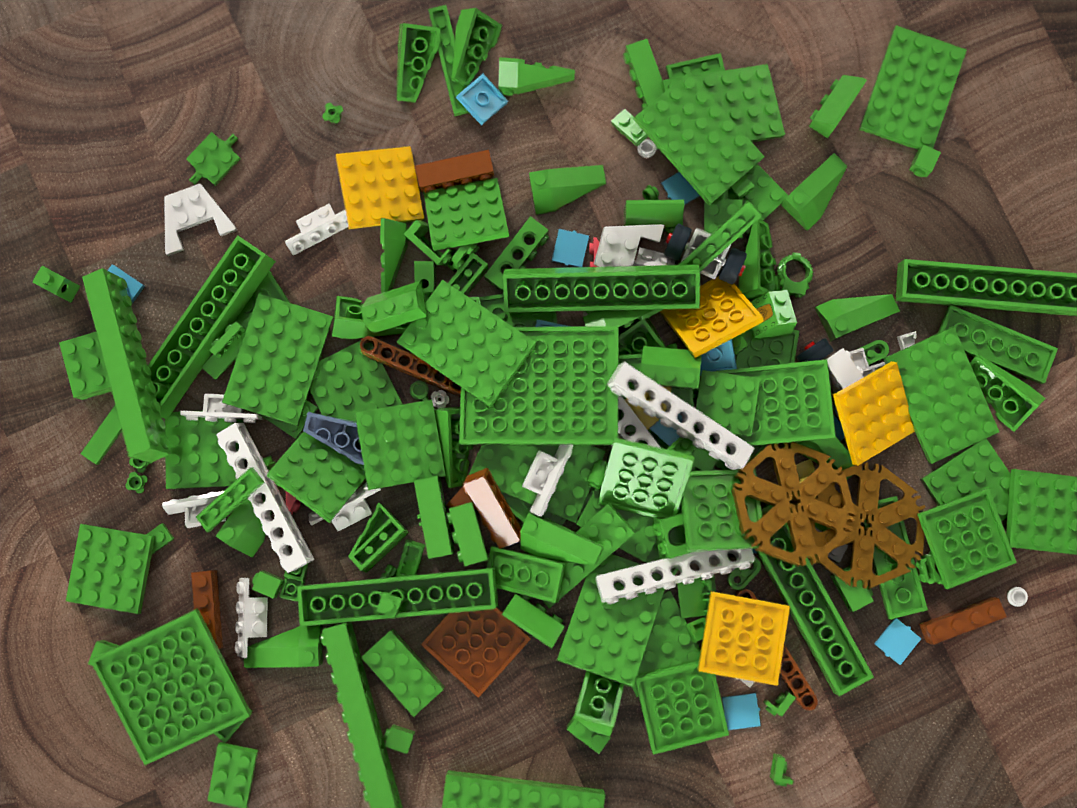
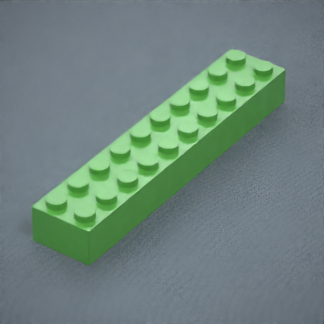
(987, 287)
(601, 288)
(205, 320)
(126, 366)
(420, 594)
(815, 617)
(360, 716)

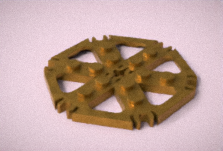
(784, 512)
(880, 536)

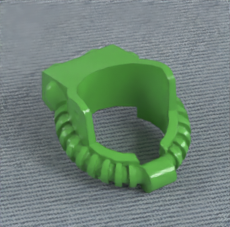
(797, 289)
(927, 569)

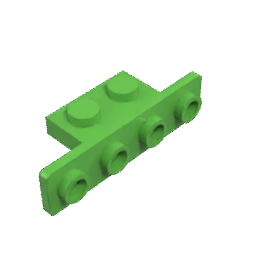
(226, 349)

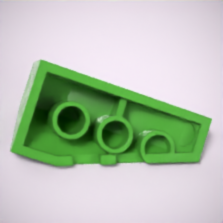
(518, 77)
(759, 272)
(851, 314)

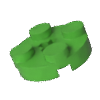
(462, 255)

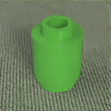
(597, 474)

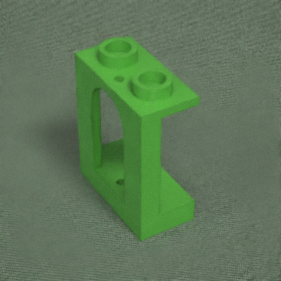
(416, 235)
(661, 529)

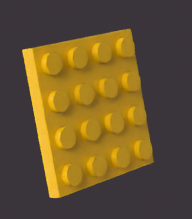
(379, 186)
(721, 316)
(874, 413)
(743, 638)

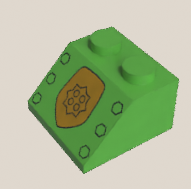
(776, 313)

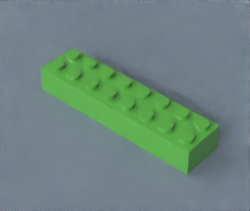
(489, 791)

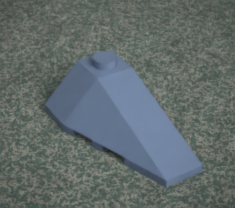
(336, 433)

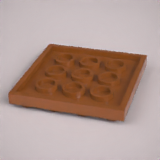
(476, 646)

